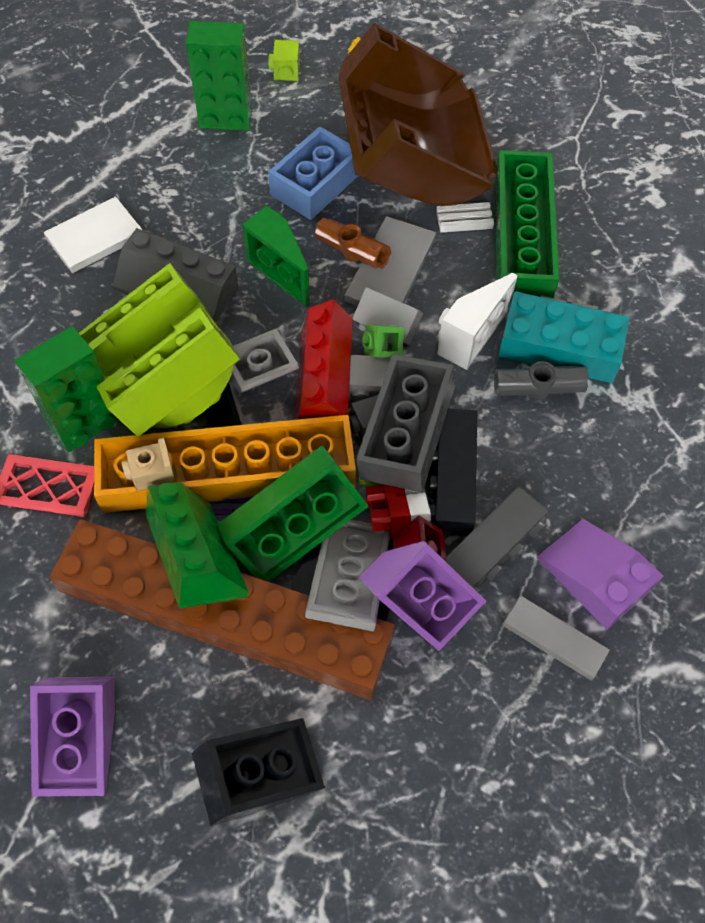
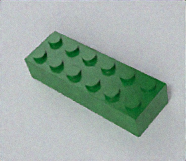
(526, 221)

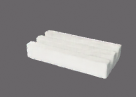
(464, 213)

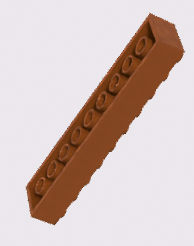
(265, 626)

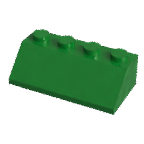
(291, 515)
(192, 547)

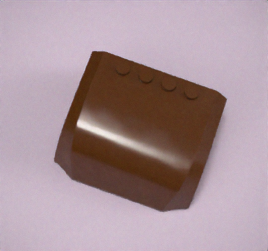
(414, 122)

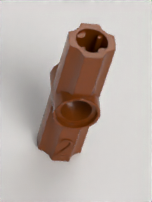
(353, 243)

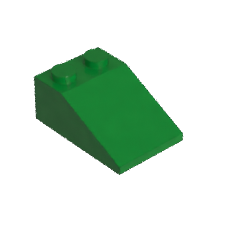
(276, 254)

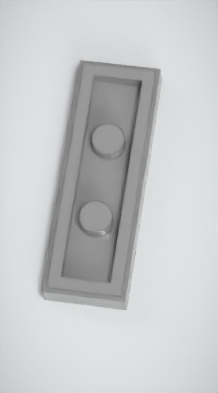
(556, 638)

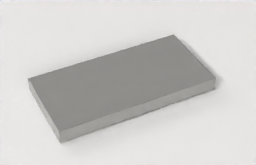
(408, 253)
(336, 589)

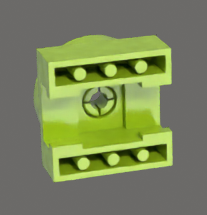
(160, 355)

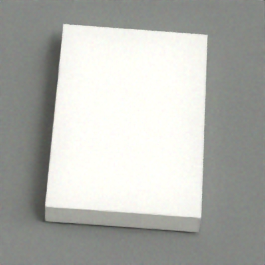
(92, 234)

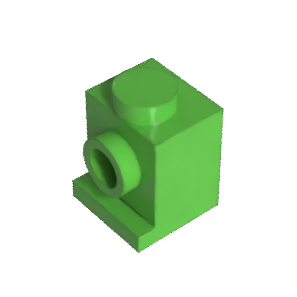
(376, 340)

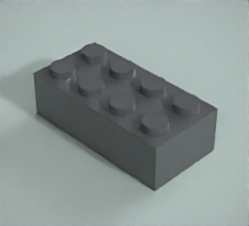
(406, 423)

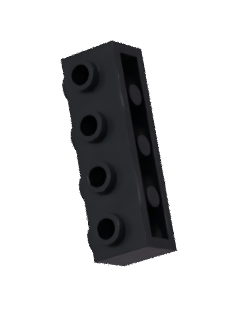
(455, 474)

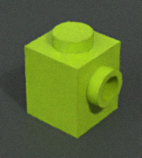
(285, 60)

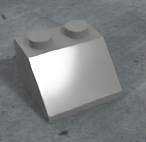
(261, 361)

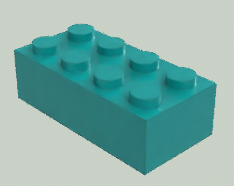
(564, 335)

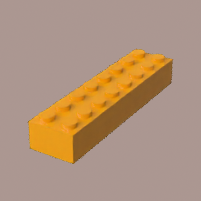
(223, 460)

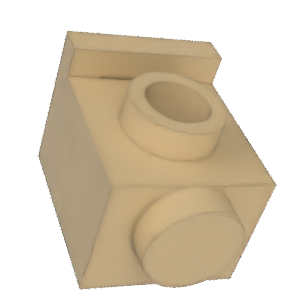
(149, 465)

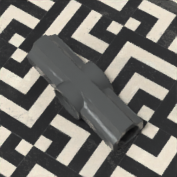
(526, 380)

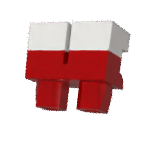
(400, 507)

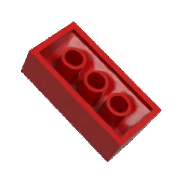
(324, 362)

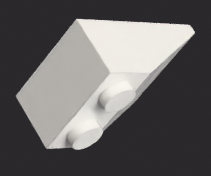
(473, 321)

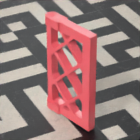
(37, 465)

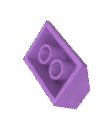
(423, 591)

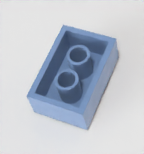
(313, 173)

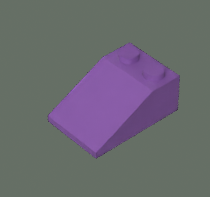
(600, 571)
(71, 735)

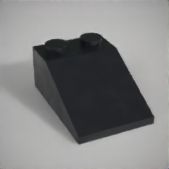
(256, 770)

